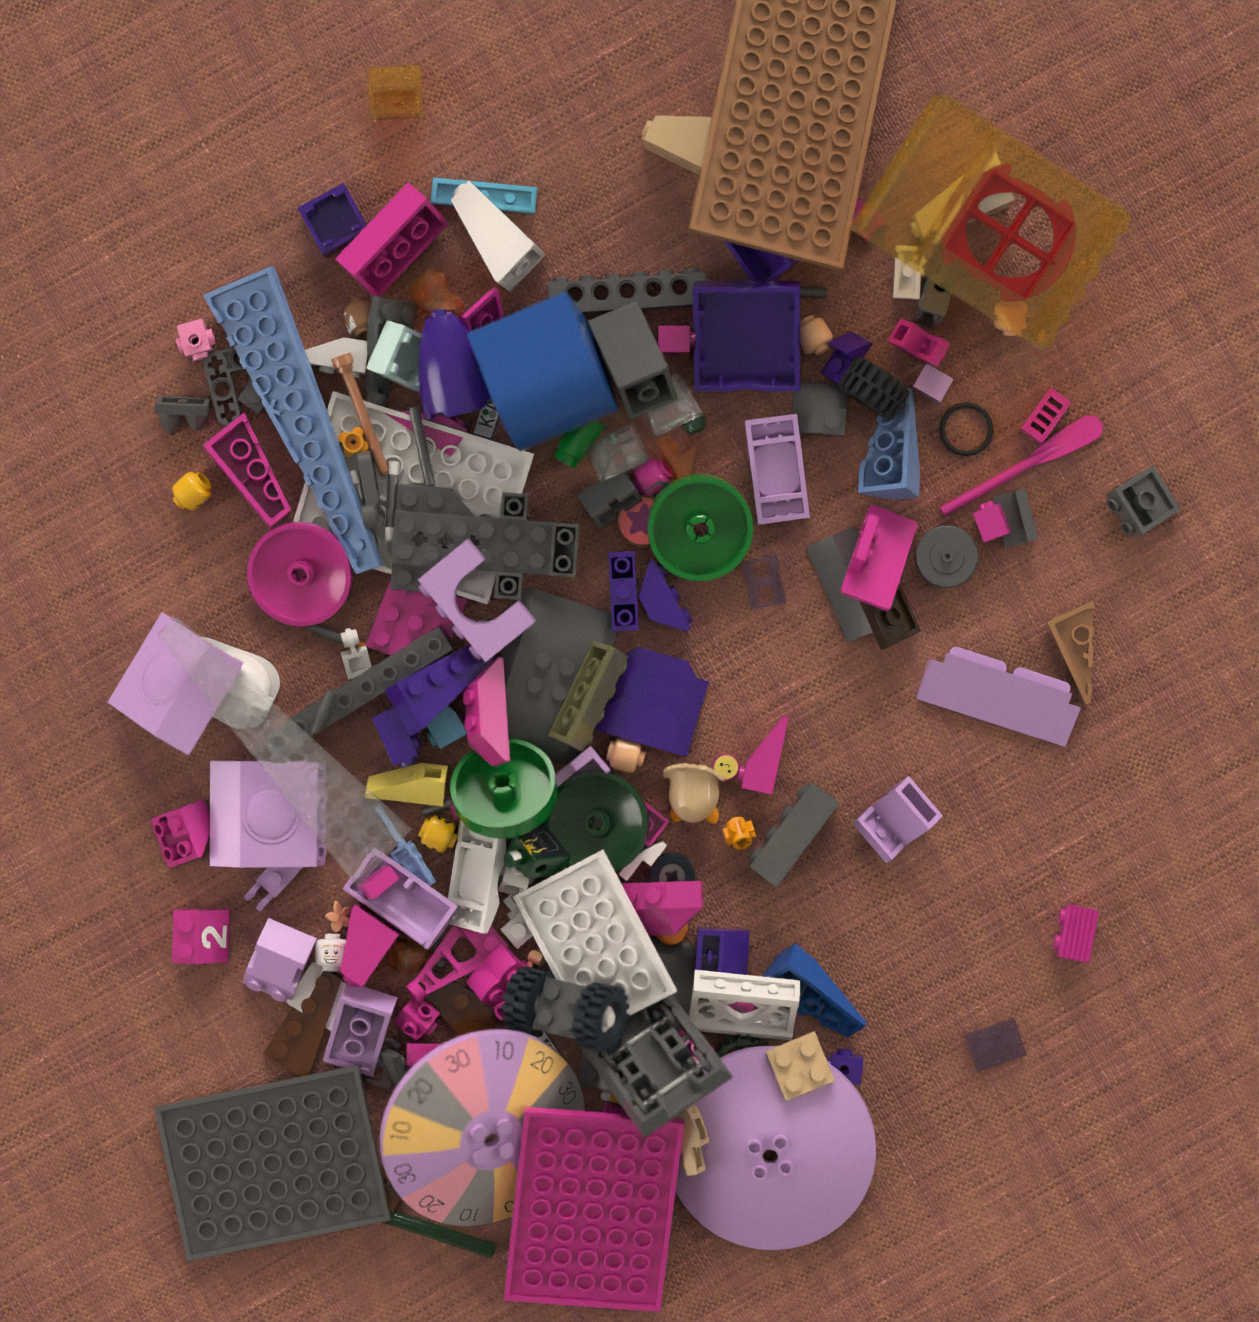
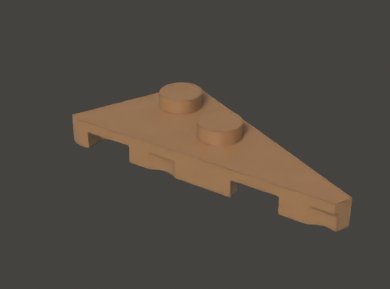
(1074, 637)

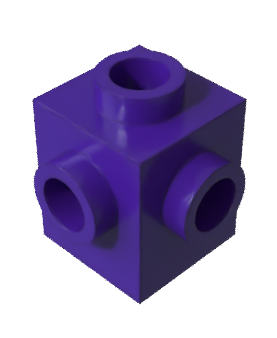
(853, 1064)

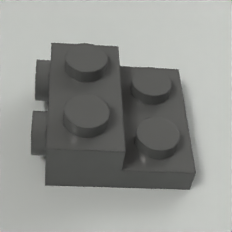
(1142, 502)

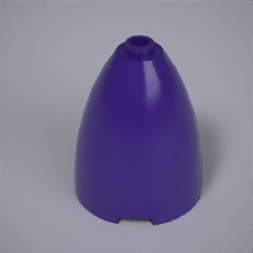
(448, 368)

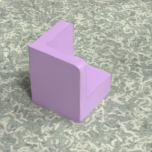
(932, 384)

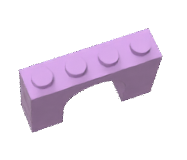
(485, 637)

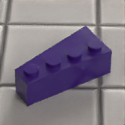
(430, 690)

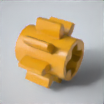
(739, 833)

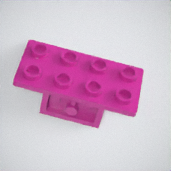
(879, 557)

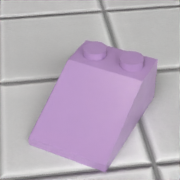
(360, 1028)

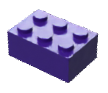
(761, 264)

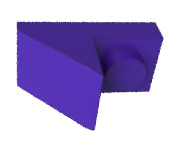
(845, 350)

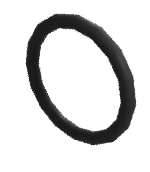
(960, 406)

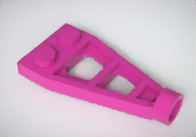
(482, 942)

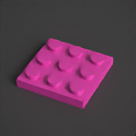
(405, 618)

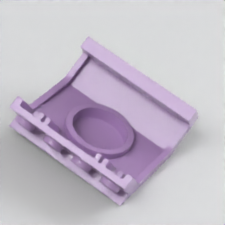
(163, 694)
(256, 822)

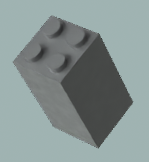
(633, 360)

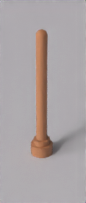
(344, 365)

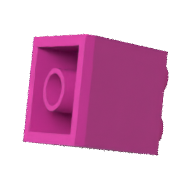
(366, 944)

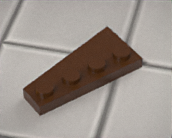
(301, 1032)

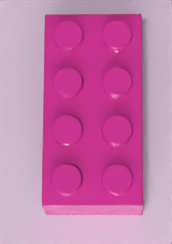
(392, 240)

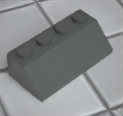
(793, 833)

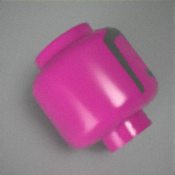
(652, 477)

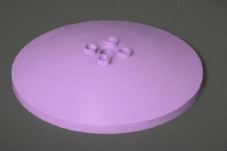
(821, 1164)

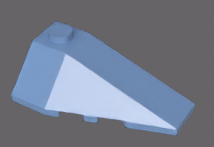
(893, 457)

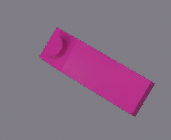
(440, 437)
(763, 763)

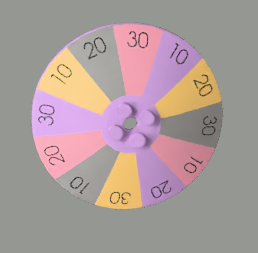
(448, 1108)

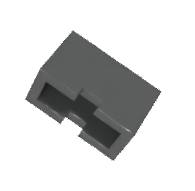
(608, 498)

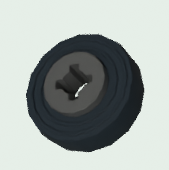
(674, 865)

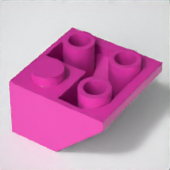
(183, 833)

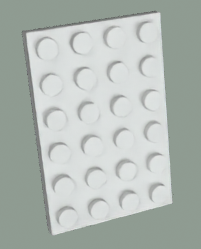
(594, 932)

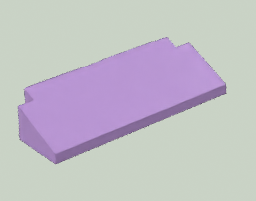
(985, 691)

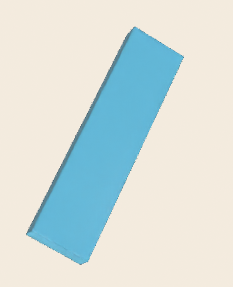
(504, 196)

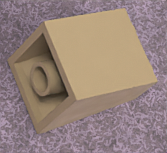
(678, 139)

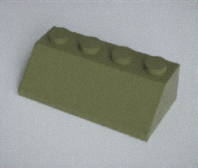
(589, 695)

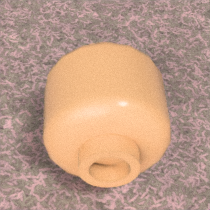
(814, 335)
(625, 755)

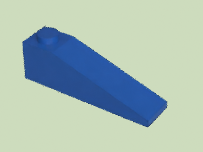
(818, 992)

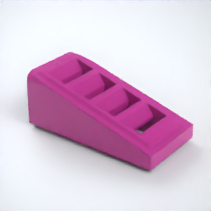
(1031, 432)

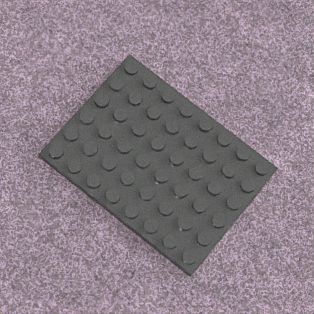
(273, 1162)

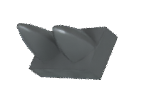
(172, 407)

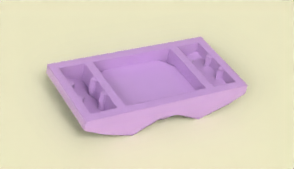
(777, 468)

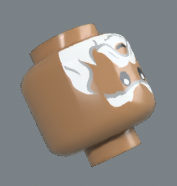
(356, 317)

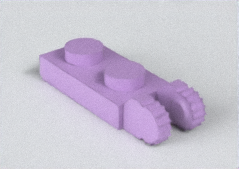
(274, 881)

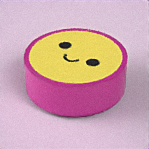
(726, 765)

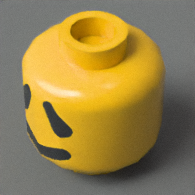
(438, 833)

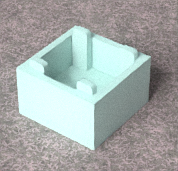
(397, 355)

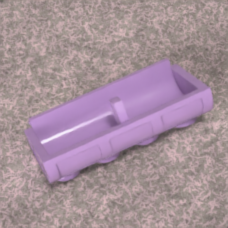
(409, 905)

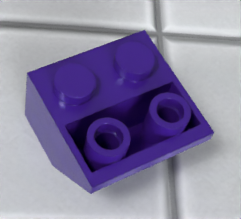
(722, 950)

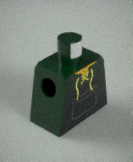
(537, 853)

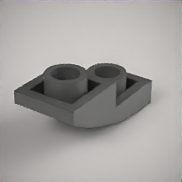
(394, 1065)

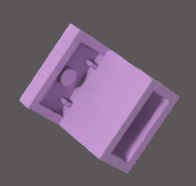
(897, 819)
(278, 960)

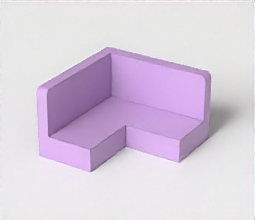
(584, 762)

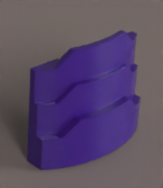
(655, 702)

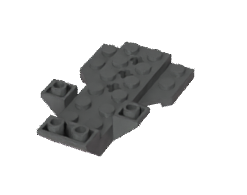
(508, 543)

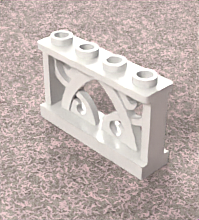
(763, 992)

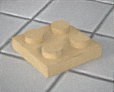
(800, 1066)

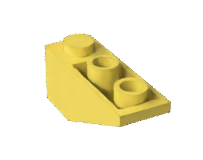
(413, 784)

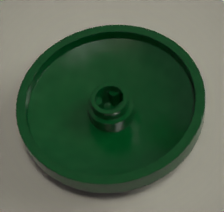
(599, 814)

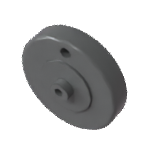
(946, 556)

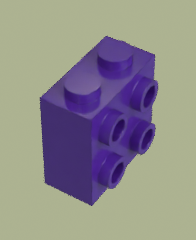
(398, 744)

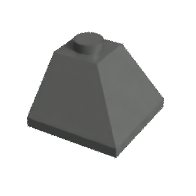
(820, 409)

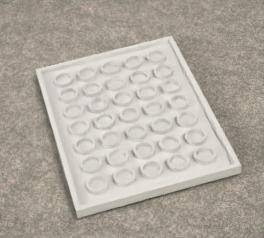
(475, 472)

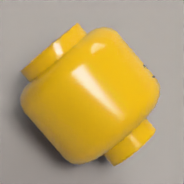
(191, 491)

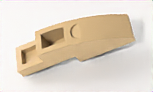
(693, 1138)

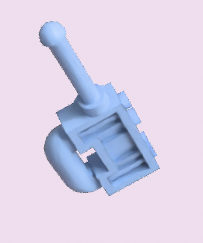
(412, 860)

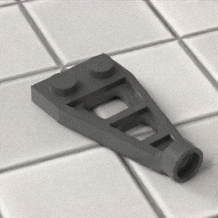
(380, 311)

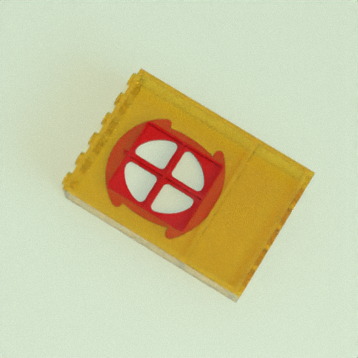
(937, 187)

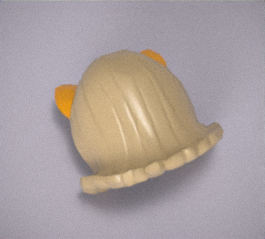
(693, 792)

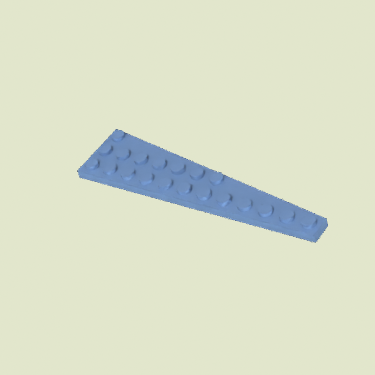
(272, 353)

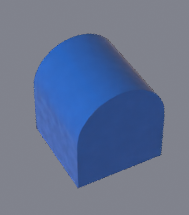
(544, 371)

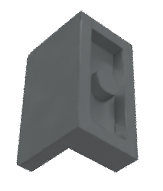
(1019, 517)

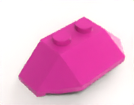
(487, 714)
(665, 905)

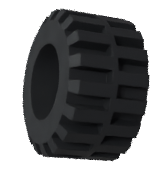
(874, 388)

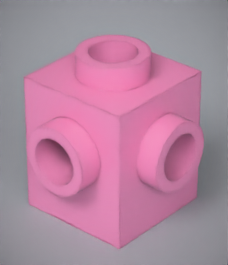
(188, 333)

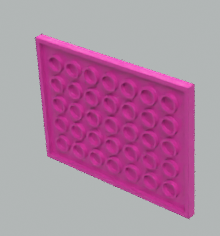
(592, 1210)

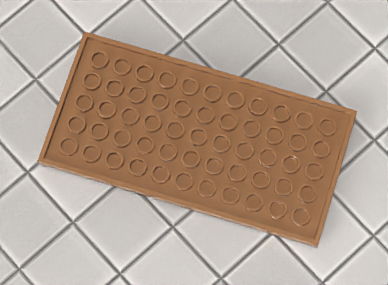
(792, 126)

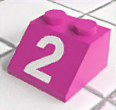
(200, 935)

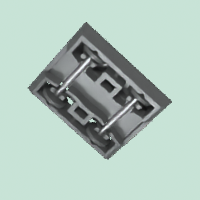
(659, 1066)

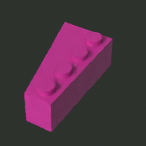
(247, 468)

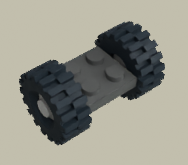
(587, 1013)

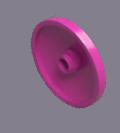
(299, 574)

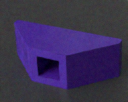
(623, 591)
(661, 600)

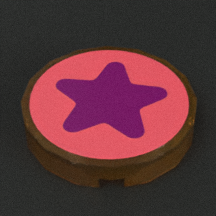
(633, 523)

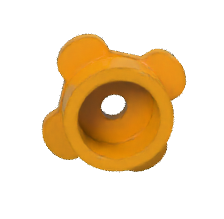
(346, 438)

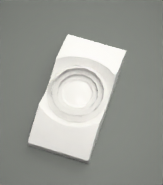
(475, 879)

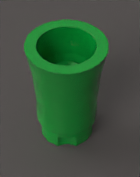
(577, 442)

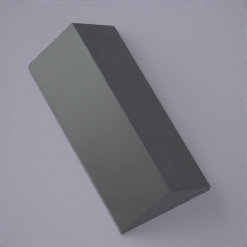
(831, 563)

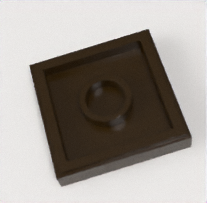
(892, 625)

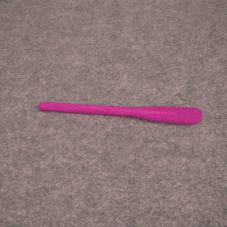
(1064, 442)

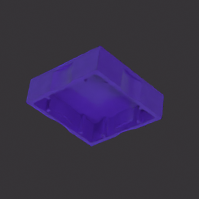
(746, 335)

